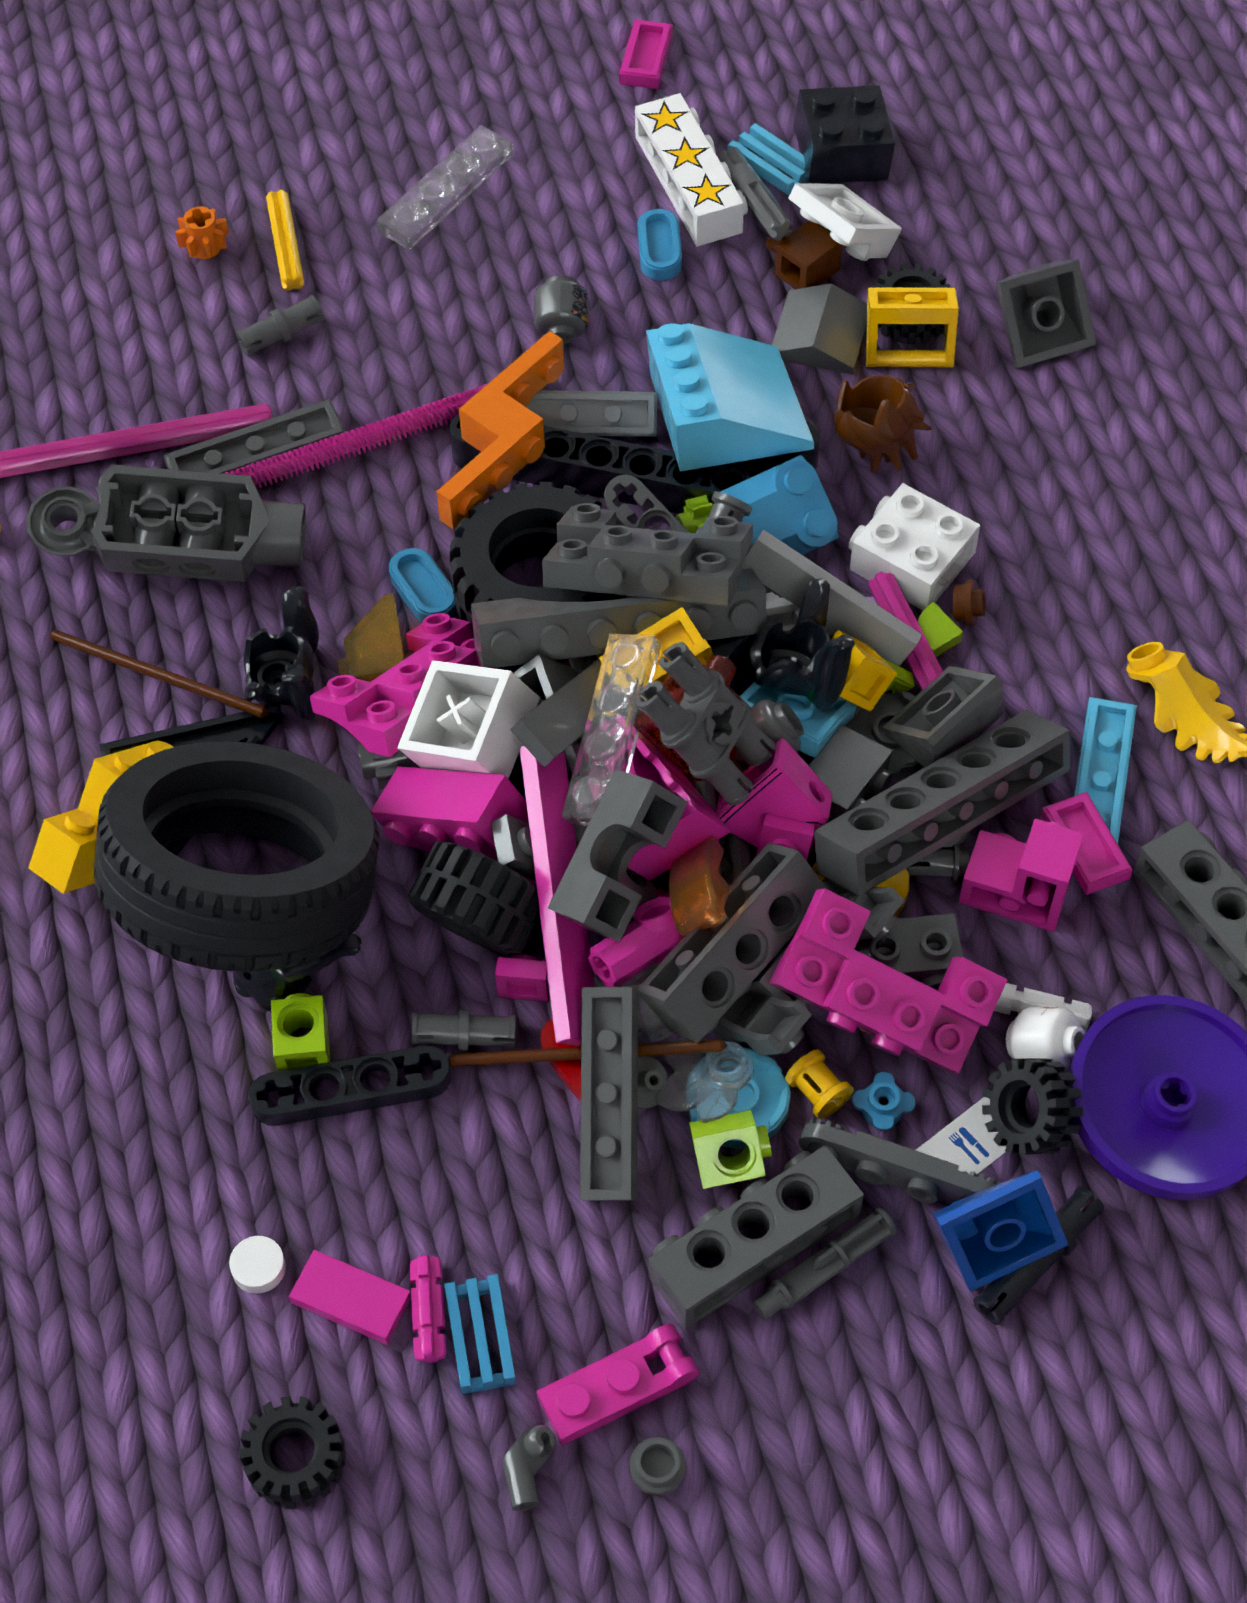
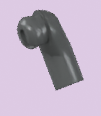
(523, 1463)

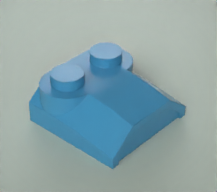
(789, 505)

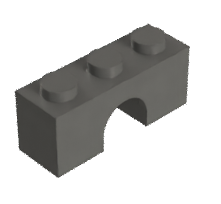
(627, 818)

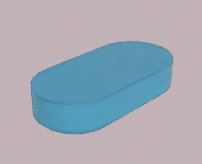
(659, 244)
(421, 584)

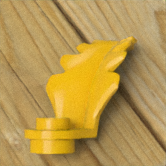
(1187, 703)

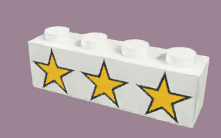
(690, 169)

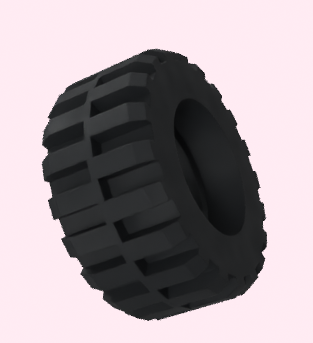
(505, 532)

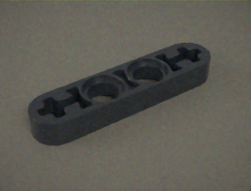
(351, 1093)

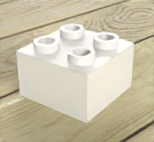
(467, 719)

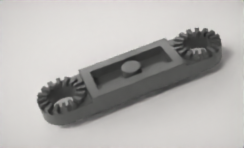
(884, 1162)

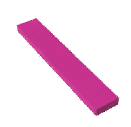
(552, 849)

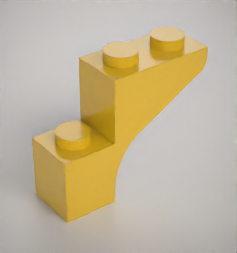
(68, 840)

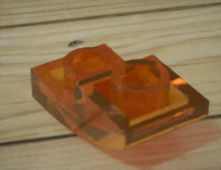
(697, 887)

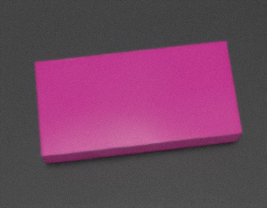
(646, 54)
(1099, 857)
(350, 1297)

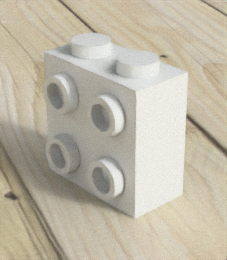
(915, 542)

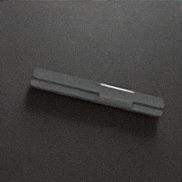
(756, 194)

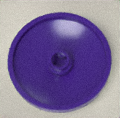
(1165, 1096)

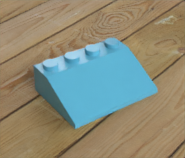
(723, 397)

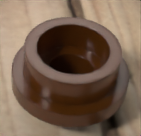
(968, 602)

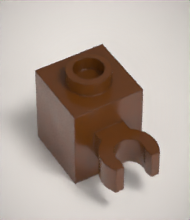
(806, 256)

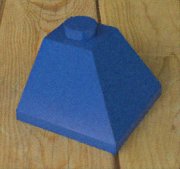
(1000, 1229)

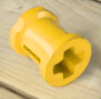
(819, 1084)

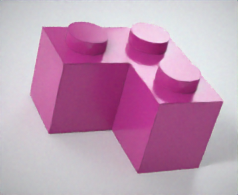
(1022, 878)

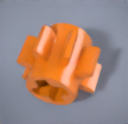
(202, 232)

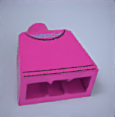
(780, 788)

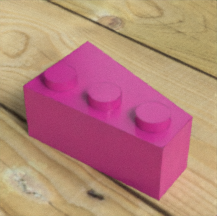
(446, 806)
(695, 823)

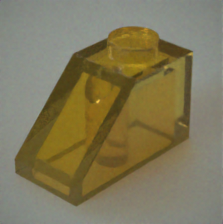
(373, 643)

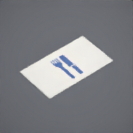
(966, 1141)

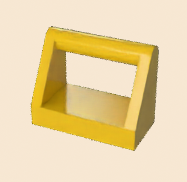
(911, 307)

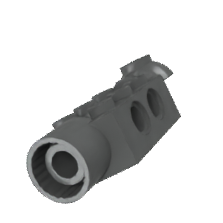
(171, 524)

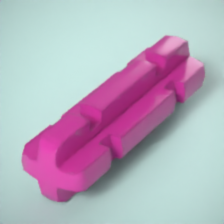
(427, 1309)

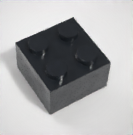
(844, 134)

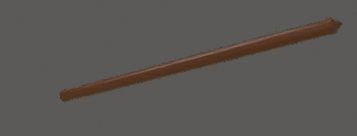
(159, 673)
(574, 1053)

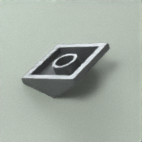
(822, 328)

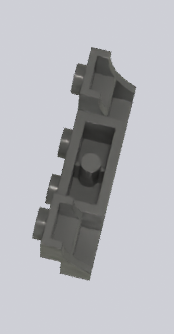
(647, 563)
(773, 1018)

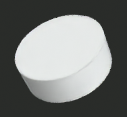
(257, 1264)

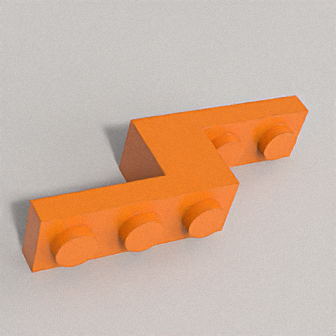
(501, 429)

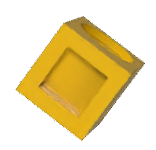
(867, 675)

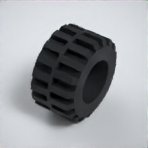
(476, 898)

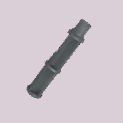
(826, 1263)

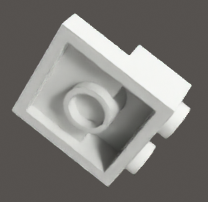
(849, 218)

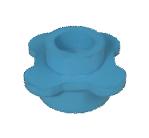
(883, 1116)

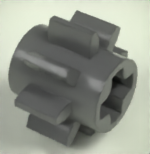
(381, 766)

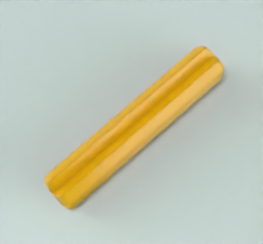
(285, 240)

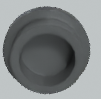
(657, 1466)

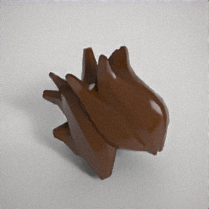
(879, 418)

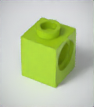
(298, 1012)
(720, 1169)

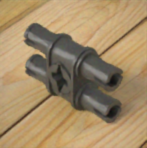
(705, 724)

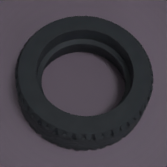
(229, 917)

